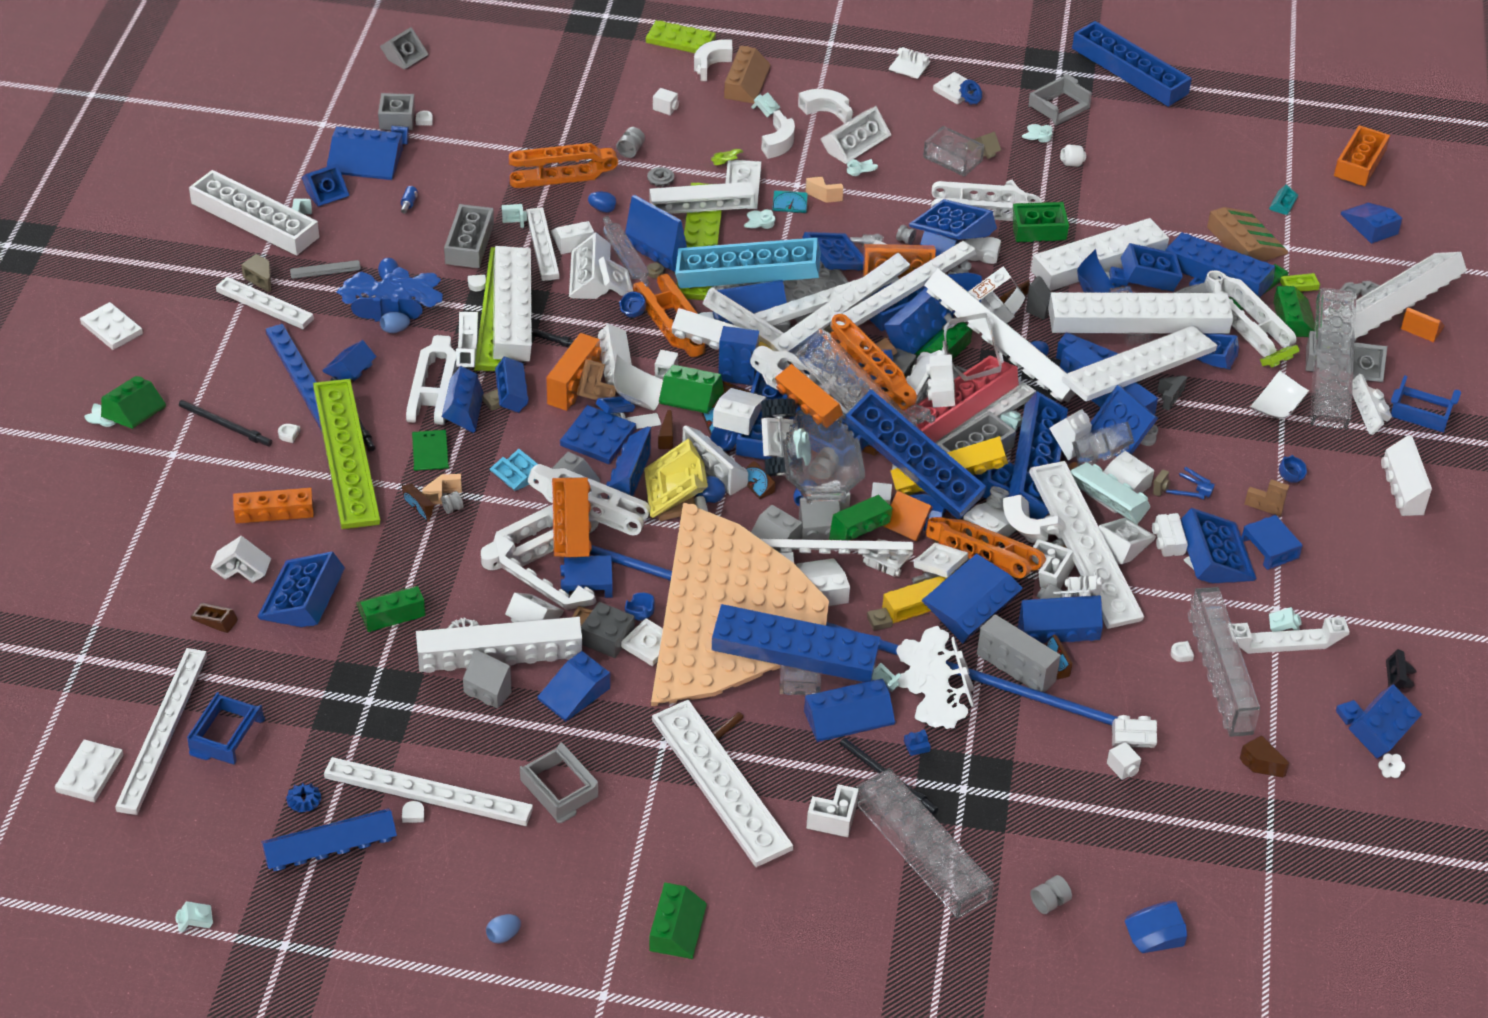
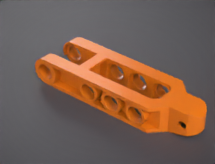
(538, 157)
(669, 298)
(854, 341)
(1015, 553)

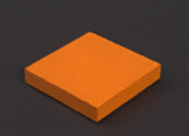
(908, 516)

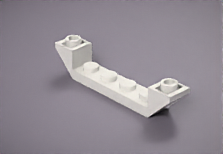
(580, 596)
(1331, 632)

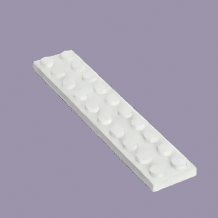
(1139, 363)
(1084, 537)
(722, 783)

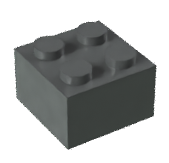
(606, 629)

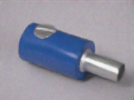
(408, 198)

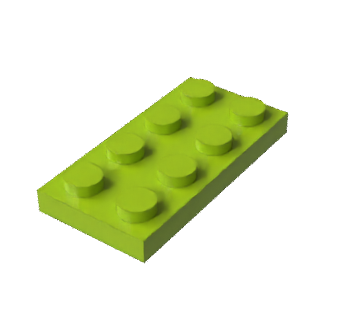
(678, 36)

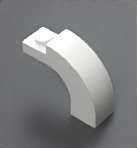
(712, 53)
(825, 100)
(780, 141)
(467, 339)
(1017, 513)

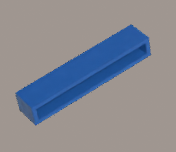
(329, 838)

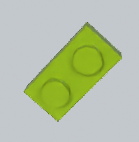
(1302, 282)
(1282, 354)

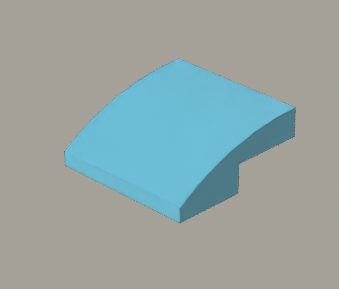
(514, 470)

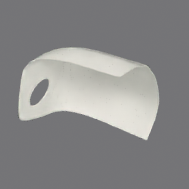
(636, 385)
(1280, 397)

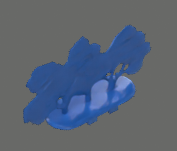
(391, 294)

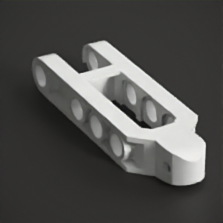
(961, 193)
(1252, 332)
(772, 361)
(432, 396)
(616, 510)
(530, 550)

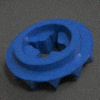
(970, 85)
(312, 799)

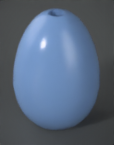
(394, 322)
(503, 928)

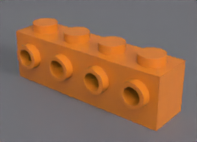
(808, 396)
(273, 505)

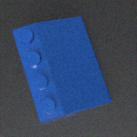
(365, 152)
(956, 220)
(654, 232)
(1216, 548)
(302, 590)
(972, 596)

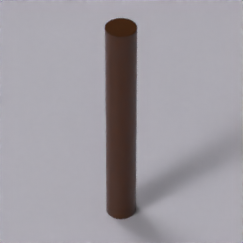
(728, 725)

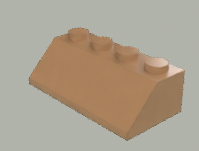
(746, 75)

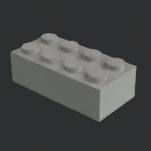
(469, 236)
(980, 430)
(1018, 654)

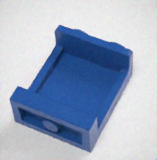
(1273, 541)
(588, 572)

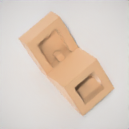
(827, 193)
(443, 484)

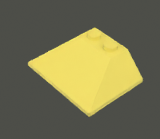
(674, 478)

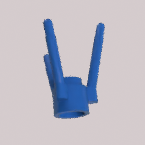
(1205, 486)

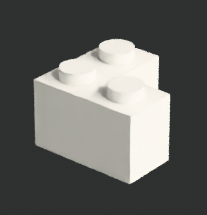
(941, 385)
(243, 558)
(1057, 565)
(833, 815)

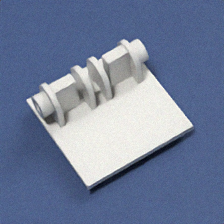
(910, 63)
(890, 562)
(1083, 586)

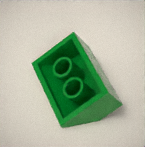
(1040, 222)
(1294, 310)
(957, 340)
(691, 388)
(132, 402)
(860, 519)
(392, 608)
(677, 922)

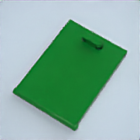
(430, 451)

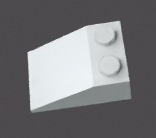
(737, 411)
(1130, 471)
(989, 518)
(1125, 539)
(828, 578)

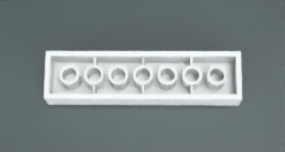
(254, 212)
(1060, 265)
(512, 303)
(506, 642)

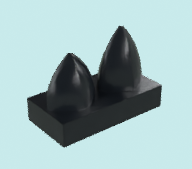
(1398, 669)

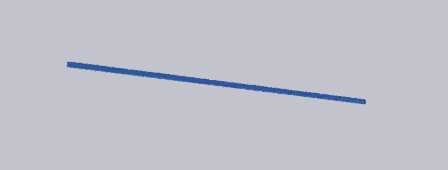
(891, 648)

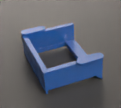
(1421, 416)
(205, 748)

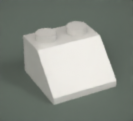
(571, 236)
(1071, 429)
(531, 608)

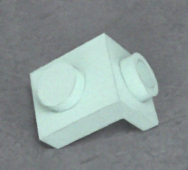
(766, 104)
(302, 205)
(514, 213)
(1012, 419)
(1284, 620)
(890, 679)
(194, 915)

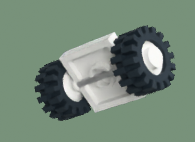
(774, 431)

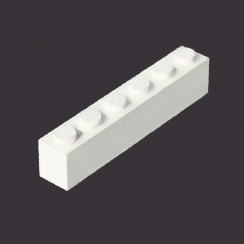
(703, 197)

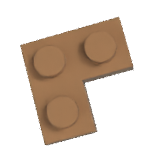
(590, 382)
(1270, 501)

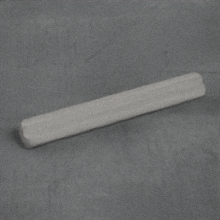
(325, 269)

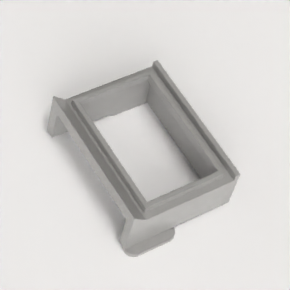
(1067, 84)
(566, 807)

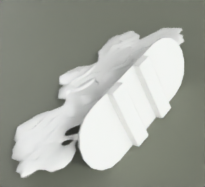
(930, 675)

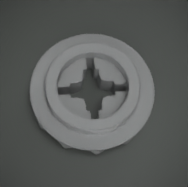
(655, 175)

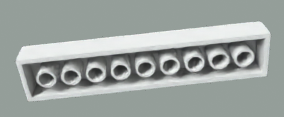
(1406, 289)
(1139, 312)
(1006, 338)

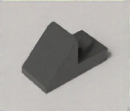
(1171, 389)

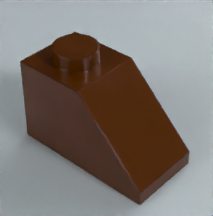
(1263, 758)

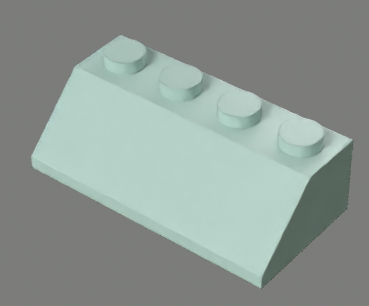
(1111, 492)

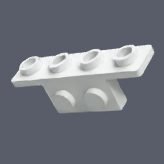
(1370, 404)

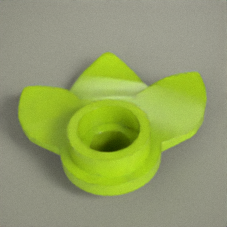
(722, 157)

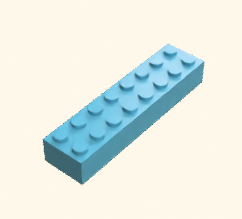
(748, 263)

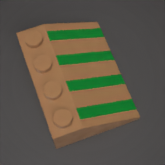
(1244, 233)

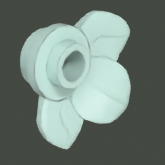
(1042, 133)
(856, 168)
(764, 219)
(95, 417)
(803, 445)

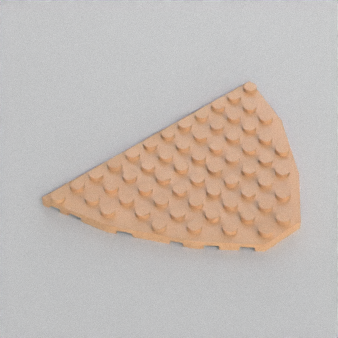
(732, 567)

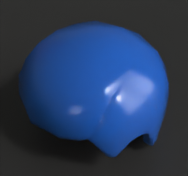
(633, 304)
(724, 438)
(1292, 469)
(714, 491)
(641, 606)

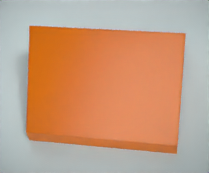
(1422, 325)

